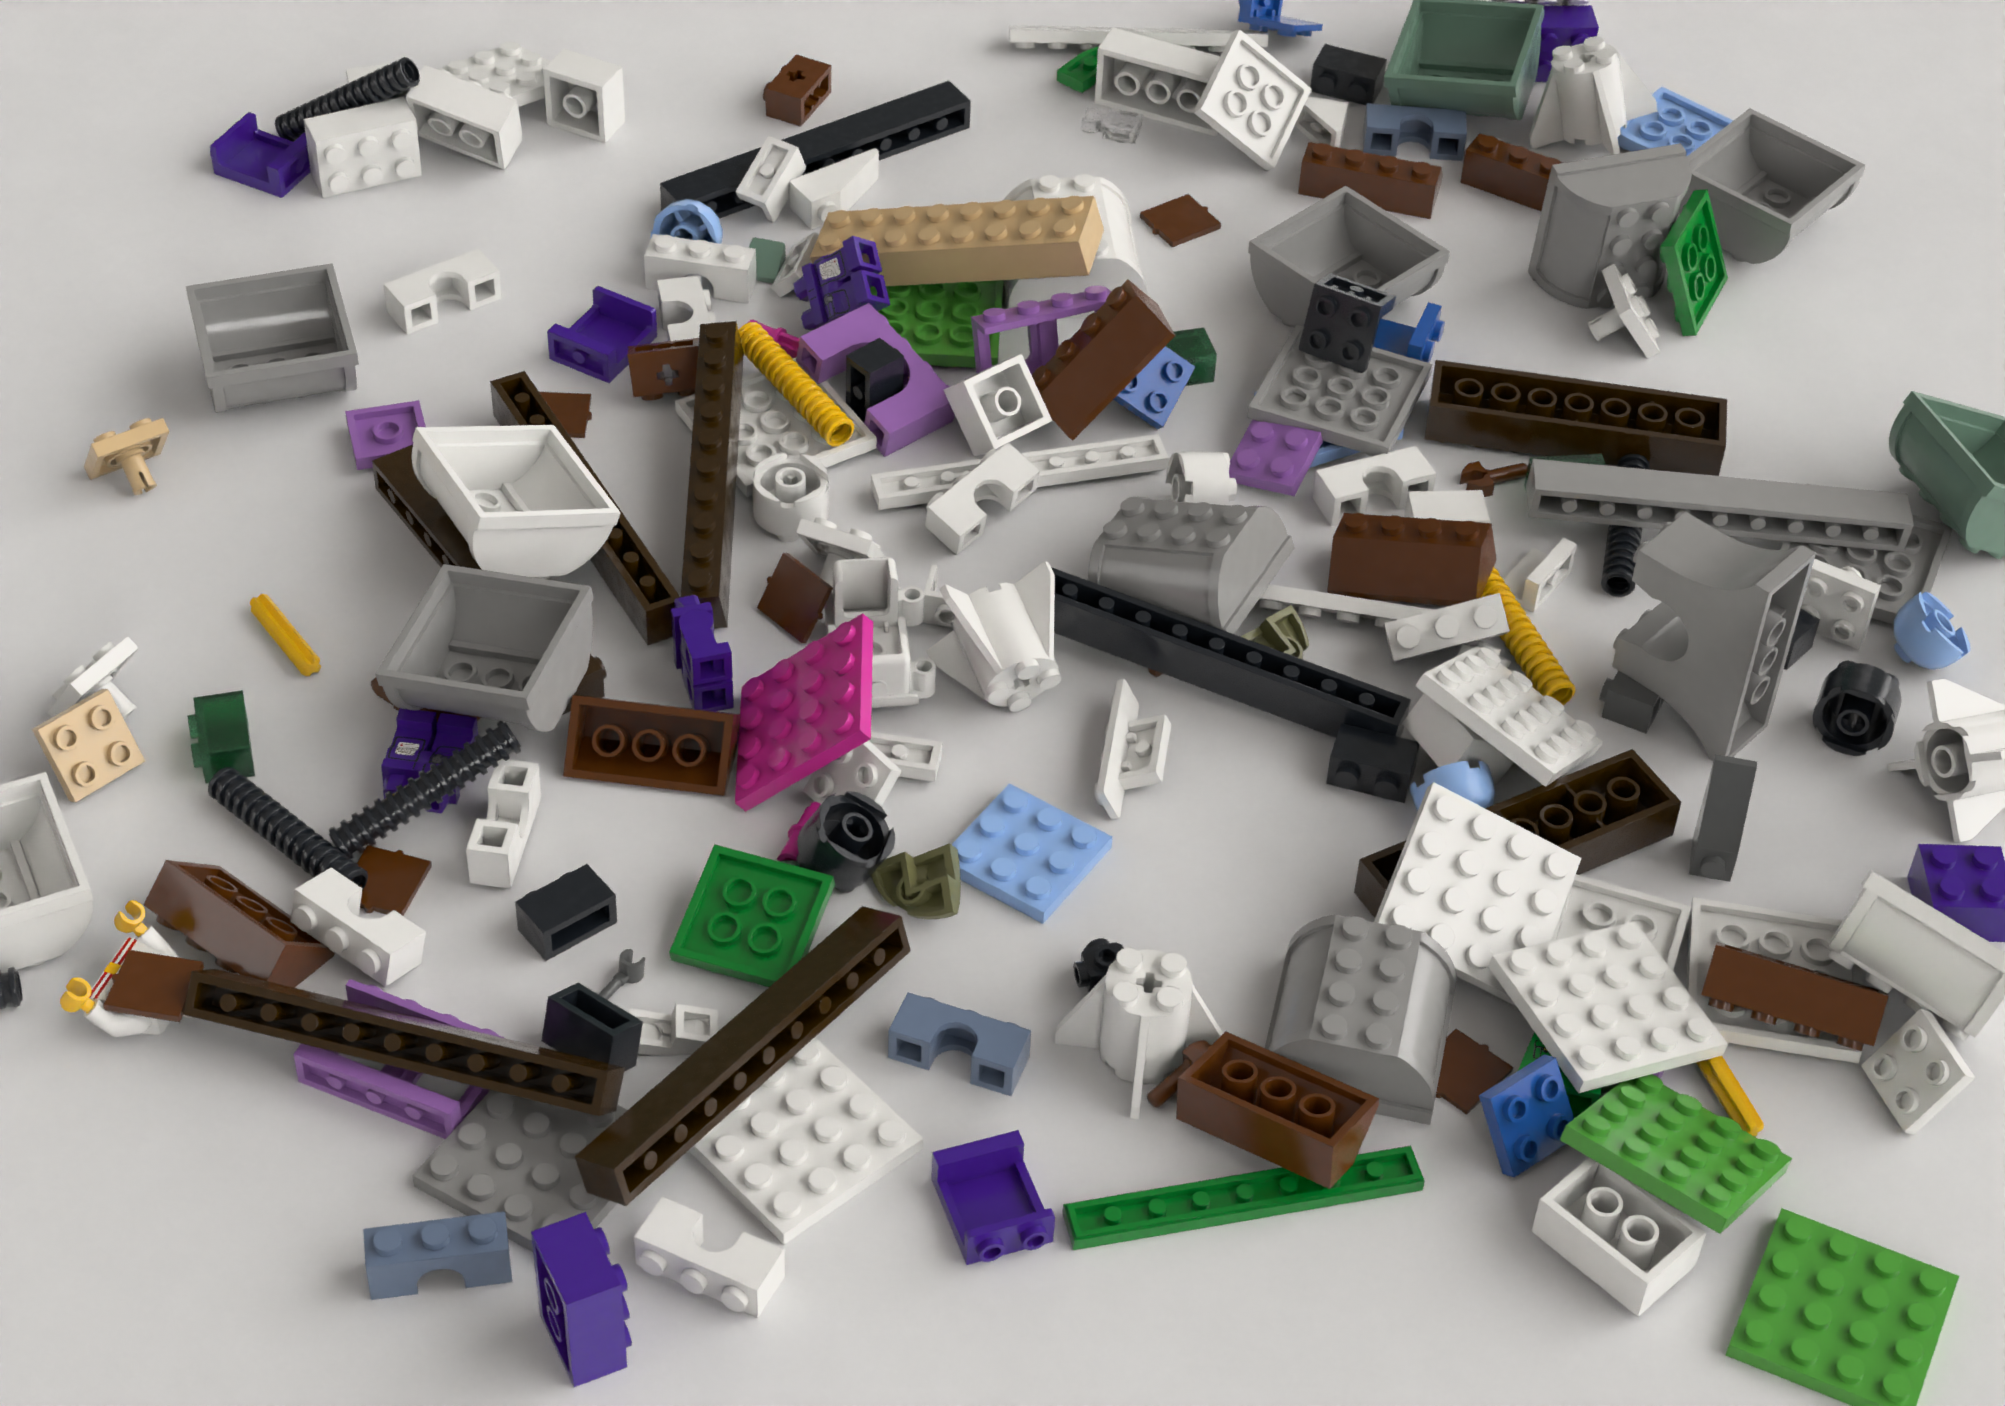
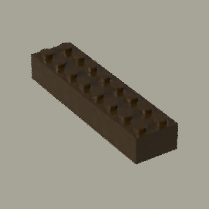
(1575, 418)
(1589, 813)

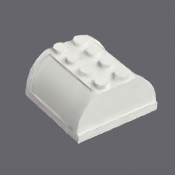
(1117, 251)
(515, 496)
(41, 877)
(1922, 956)

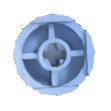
(689, 221)
(1927, 634)
(1458, 777)

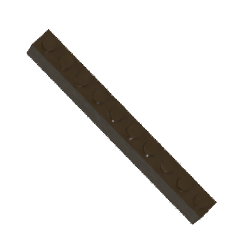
(713, 468)
(440, 536)
(623, 558)
(405, 1041)
(741, 1056)

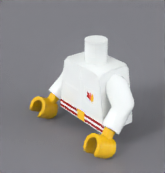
(92, 1000)

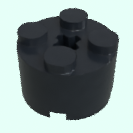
(1857, 708)
(846, 839)

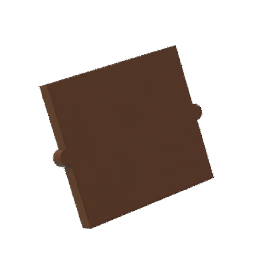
(1180, 220)
(570, 410)
(794, 597)
(391, 879)
(151, 986)
(1468, 1071)

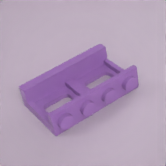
(1040, 321)
(392, 1088)

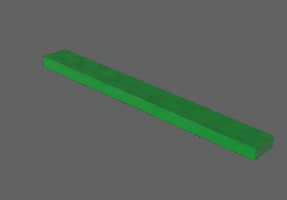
(1236, 1199)

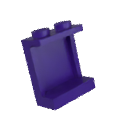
(260, 158)
(601, 337)
(991, 1198)

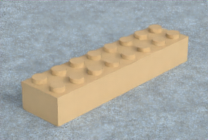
(973, 239)

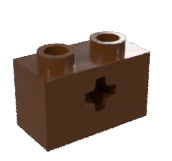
(797, 90)
(647, 364)

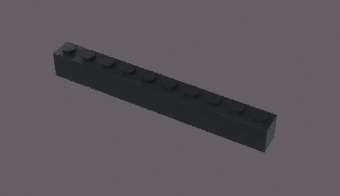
(887, 127)
(1221, 660)

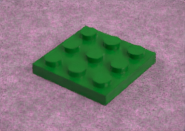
(1694, 263)
(751, 916)

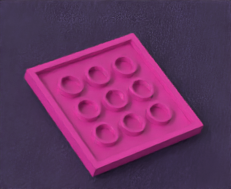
(805, 712)

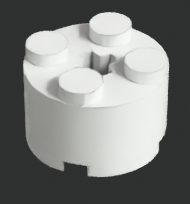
(1200, 478)
(787, 492)

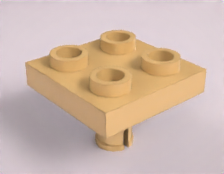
(128, 452)
(88, 745)

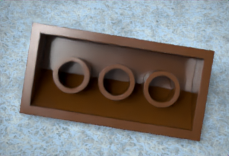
(1507, 171)
(1384, 180)
(1102, 358)
(1411, 559)
(651, 745)
(234, 924)
(1794, 994)
(1275, 1108)

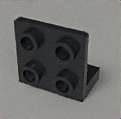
(1344, 321)

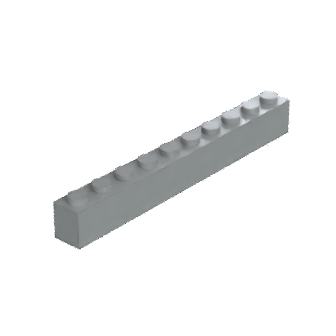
(1726, 503)

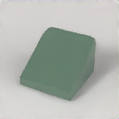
(769, 258)

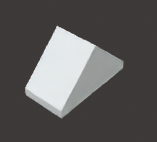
(1323, 120)

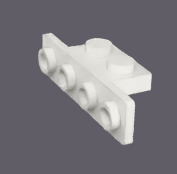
(1132, 750)

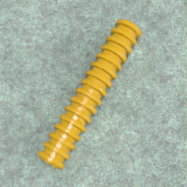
(795, 385)
(1528, 646)

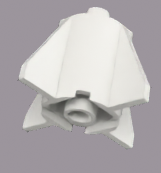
(1589, 97)
(1002, 640)
(1962, 756)
(1141, 1018)

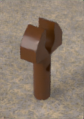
(1483, 479)
(1169, 1085)

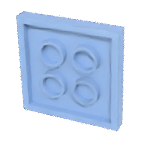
(1674, 123)
(1028, 852)

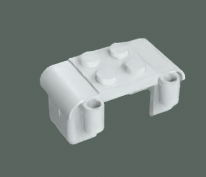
(873, 589)

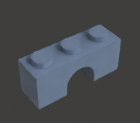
(1437, 129)
(930, 1027)
(467, 1244)

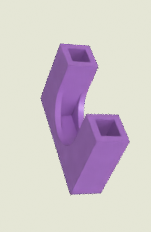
(901, 418)

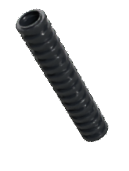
(364, 91)
(1622, 545)
(424, 790)
(280, 826)

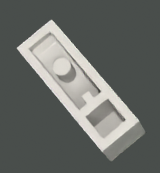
(833, 187)

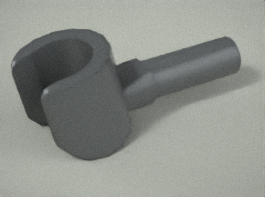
(627, 973)

